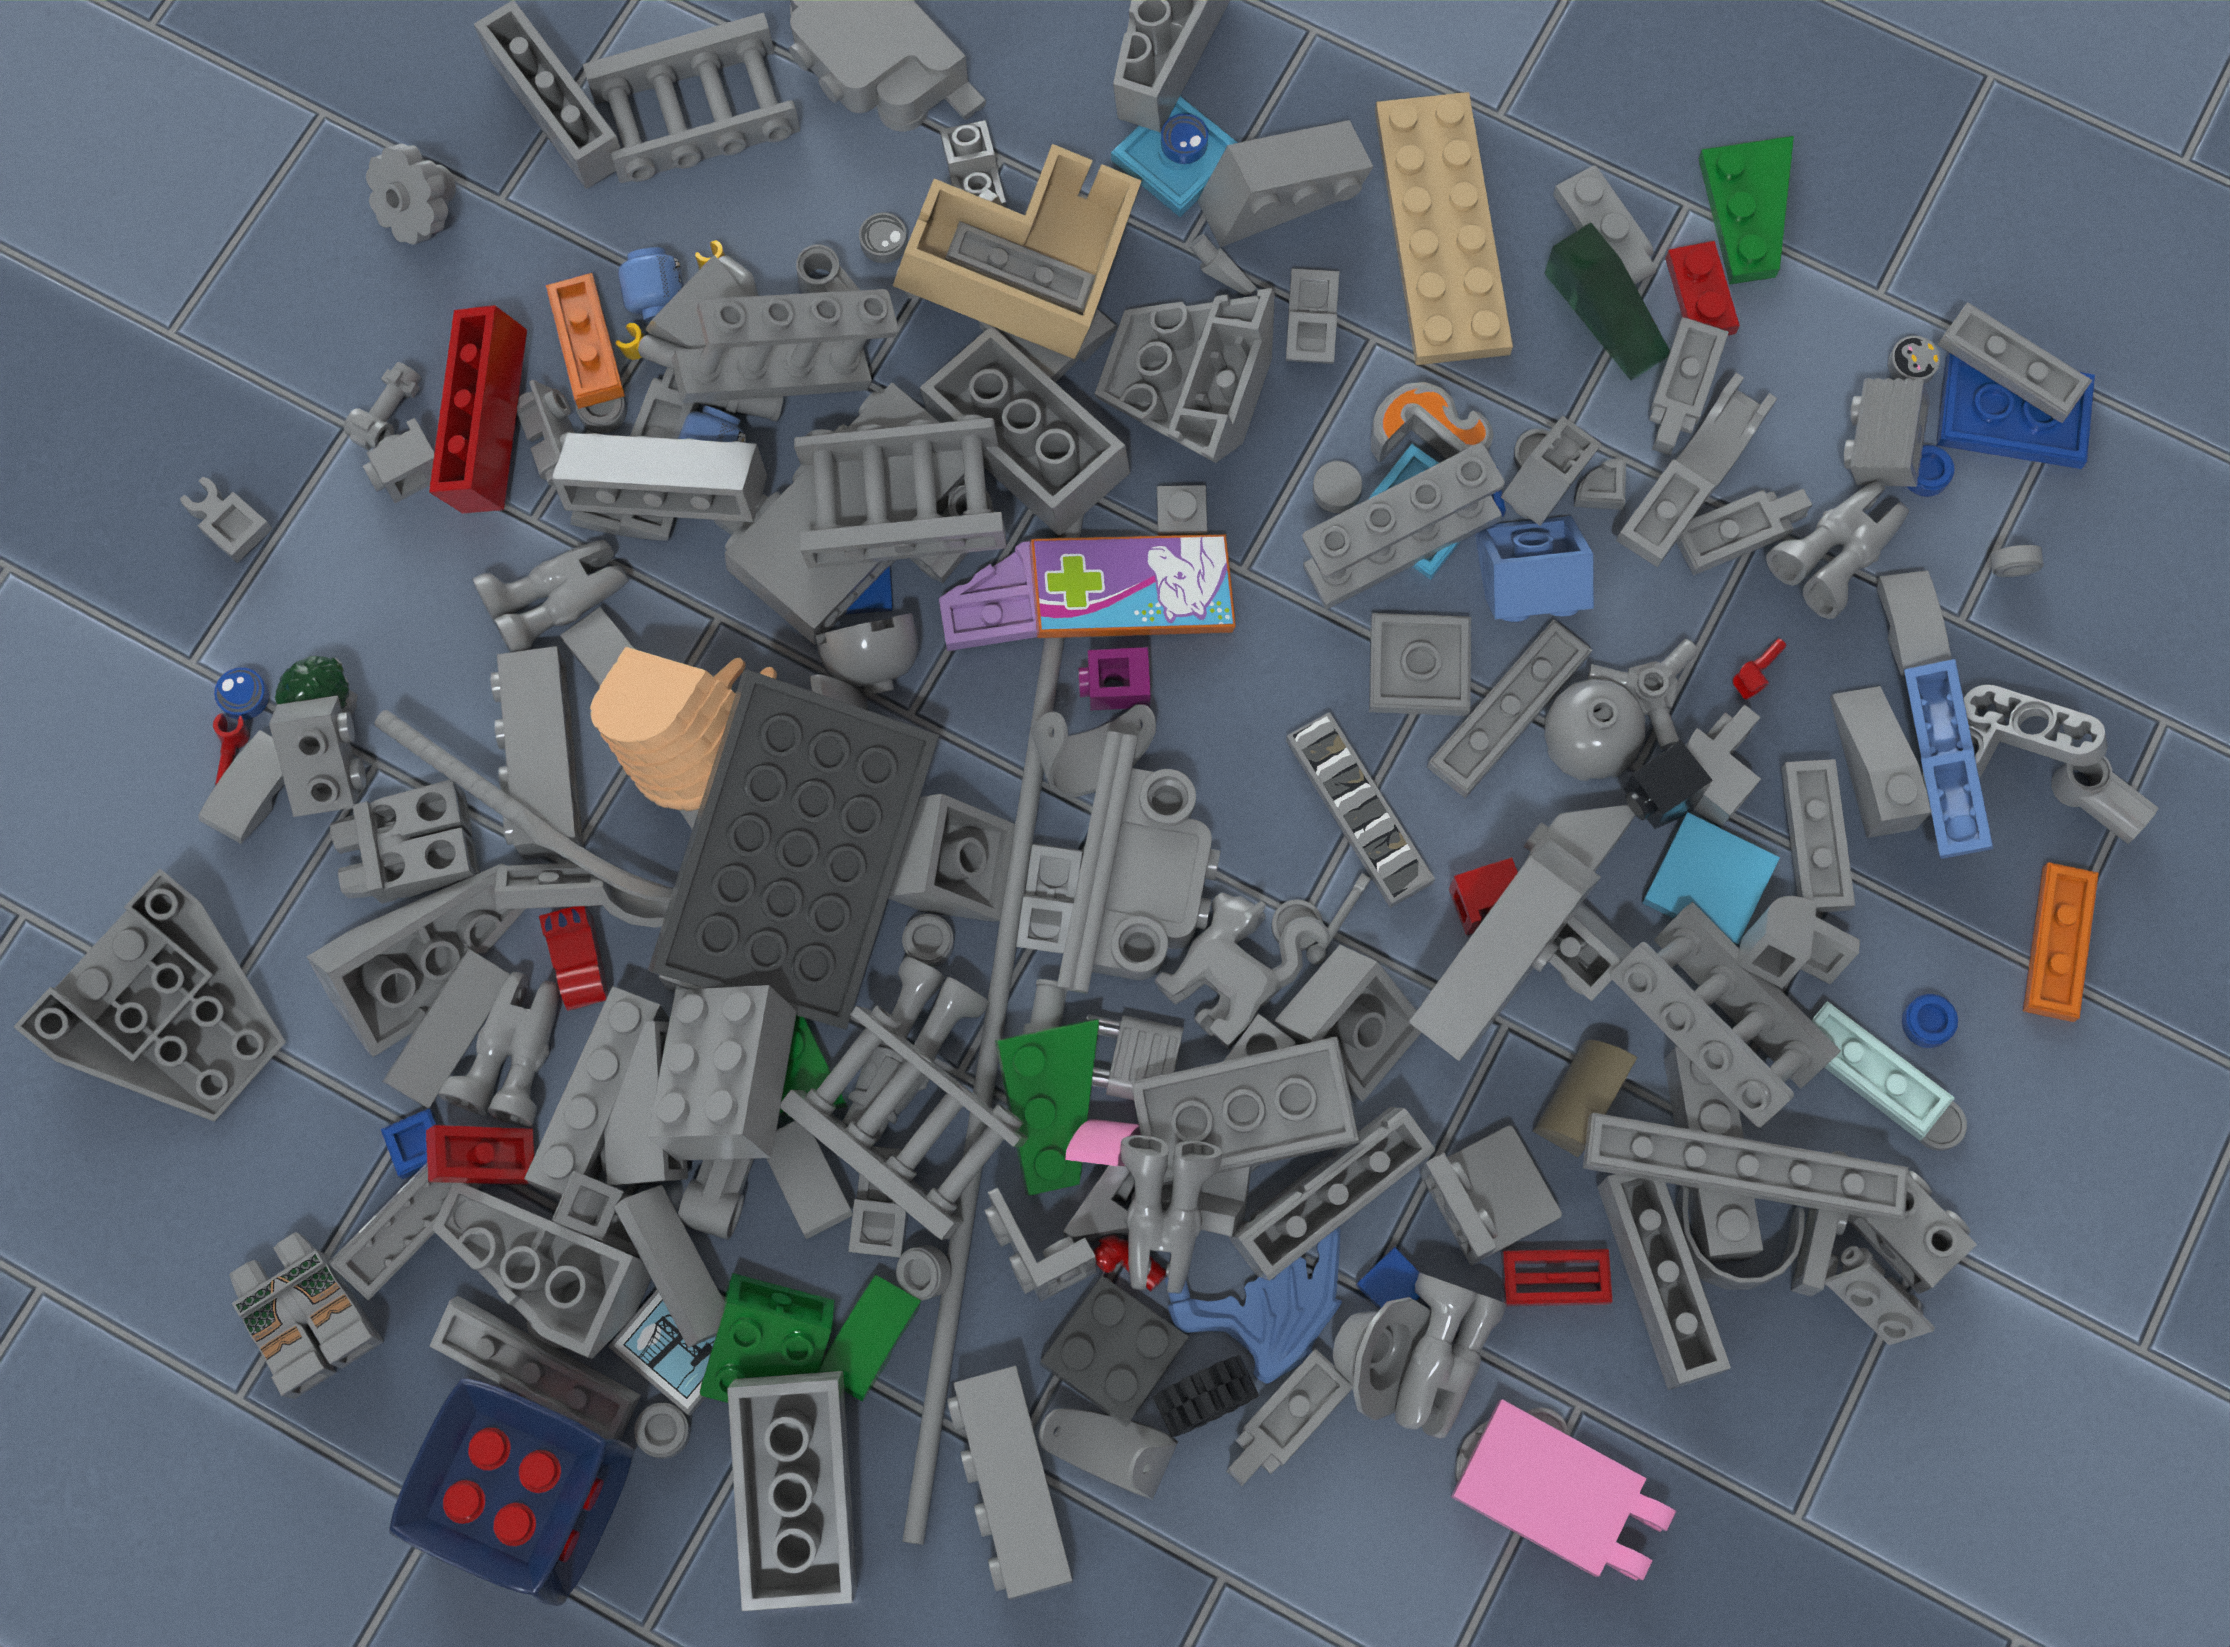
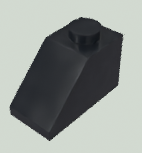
(1667, 786)

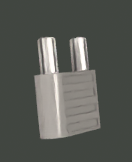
(1141, 1052)

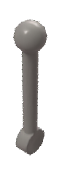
(1316, 954)

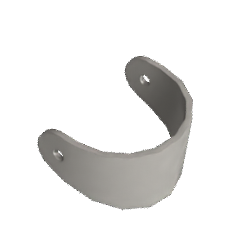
(1075, 760)
(1710, 1274)
(1102, 1446)

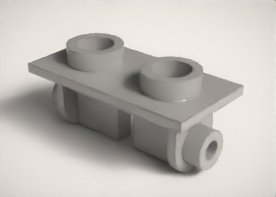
(546, 415)
(1878, 1300)

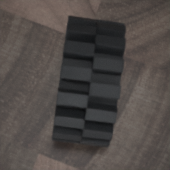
(1205, 1396)

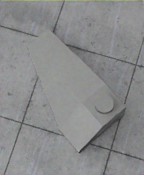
(396, 965)

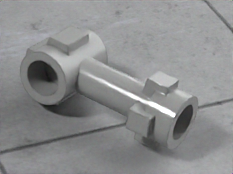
(372, 427)

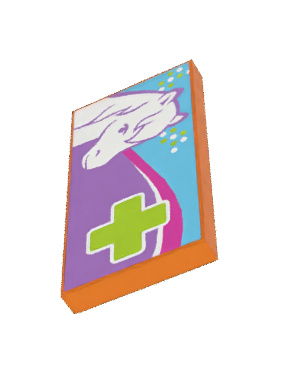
(1131, 586)

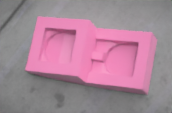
(1100, 1141)

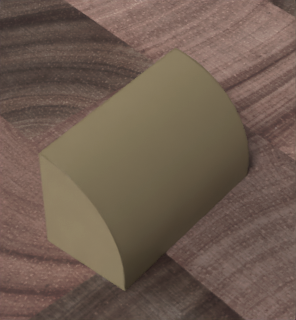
(1585, 1089)

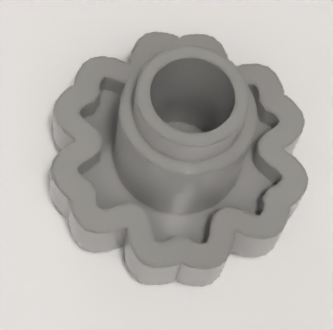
(409, 193)

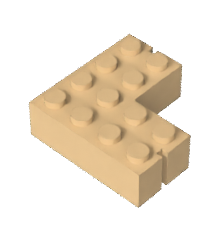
(1055, 224)

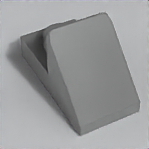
(1099, 1212)

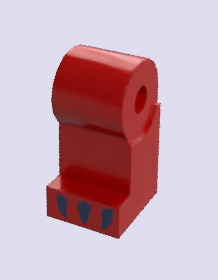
(575, 956)

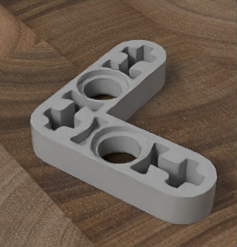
(1992, 729)

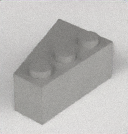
(1282, 179)

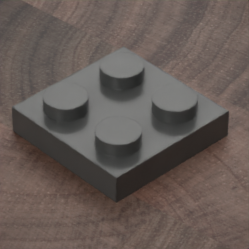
(1114, 1351)

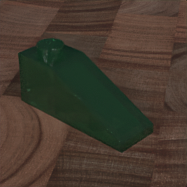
(1606, 300)

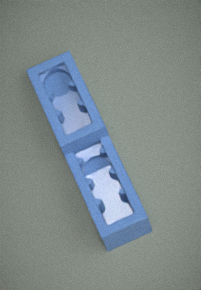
(1948, 759)

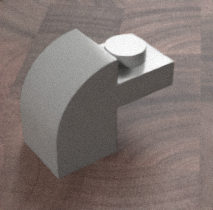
(1731, 779)
(1794, 939)

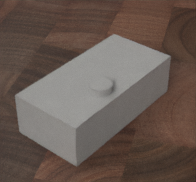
(1047, 443)
(1505, 949)
(792, 1491)

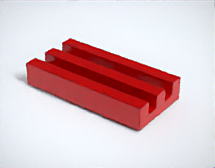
(1511, 1278)

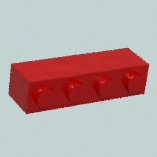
(478, 410)

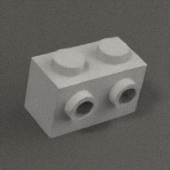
(317, 755)
(1588, 952)
(1923, 1243)

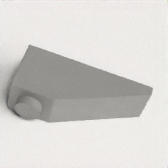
(1880, 763)
(627, 1151)

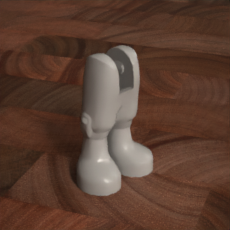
(1846, 526)
(559, 579)
(507, 1033)
(1180, 1224)
(1440, 1371)

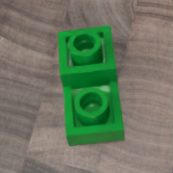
(870, 1336)

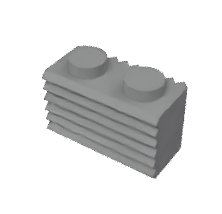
(1888, 432)

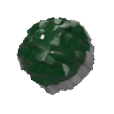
(315, 679)

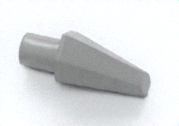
(1220, 266)

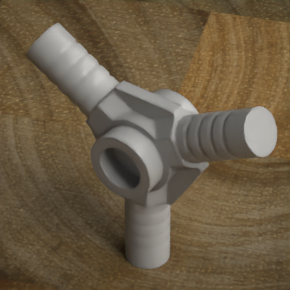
(1653, 687)

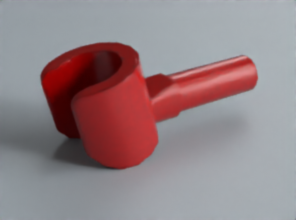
(1750, 677)
(229, 741)

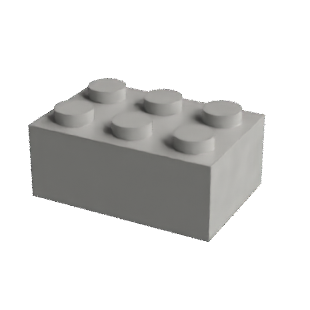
(722, 1073)

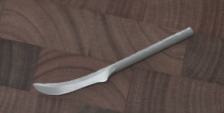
(509, 808)

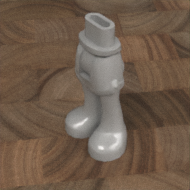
(952, 1004)

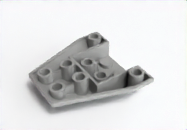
(159, 1007)

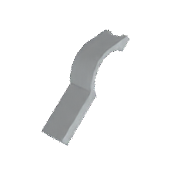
(1694, 473)
(568, 887)

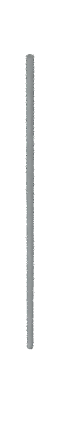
(984, 1089)

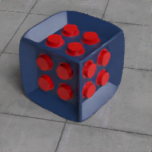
(511, 1491)

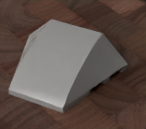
(1192, 369)

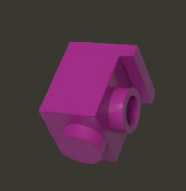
(1125, 665)

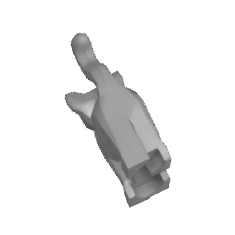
(1231, 972)

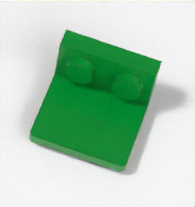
(766, 1334)

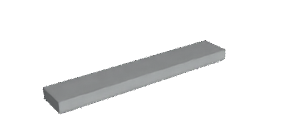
(1746, 1167)

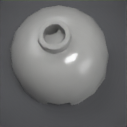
(870, 652)
(1594, 729)

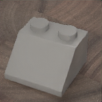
(954, 860)
(1359, 1006)

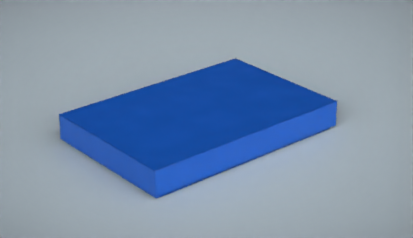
(1995, 421)

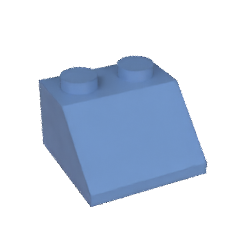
(1535, 568)

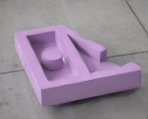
(993, 605)

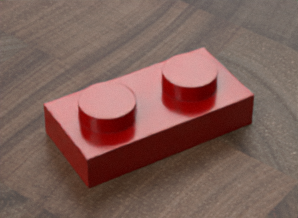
(1702, 286)
(479, 1154)

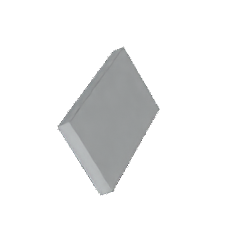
(1253, 1106)

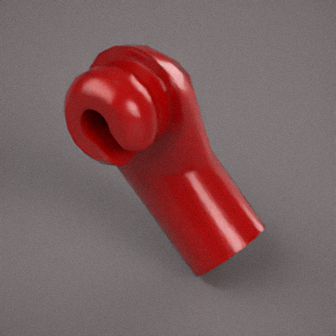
(1115, 1251)

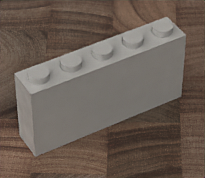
(769, 551)

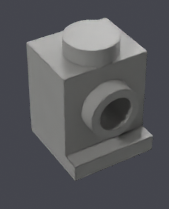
(401, 463)

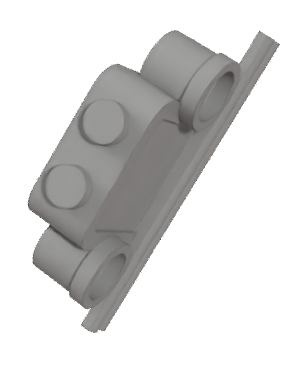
(881, 58)
(1137, 872)

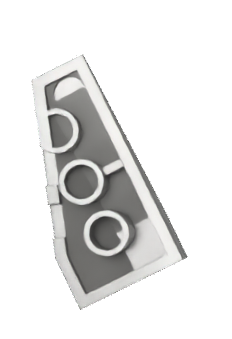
(554, 1276)

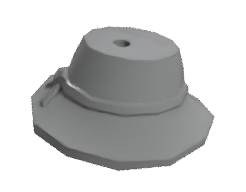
(1376, 1352)

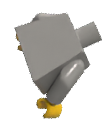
(678, 322)

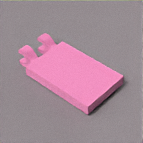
(1558, 1493)

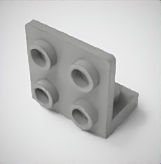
(1490, 1194)
(1063, 1262)

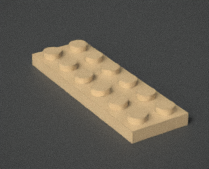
(1443, 229)

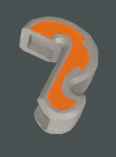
(1431, 416)

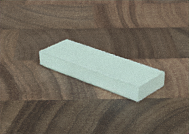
(1882, 1074)

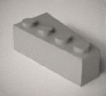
(1160, 55)

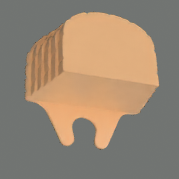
(666, 723)

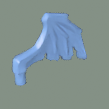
(1278, 1315)

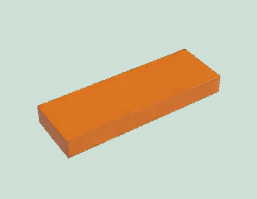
(585, 341)
(2060, 942)

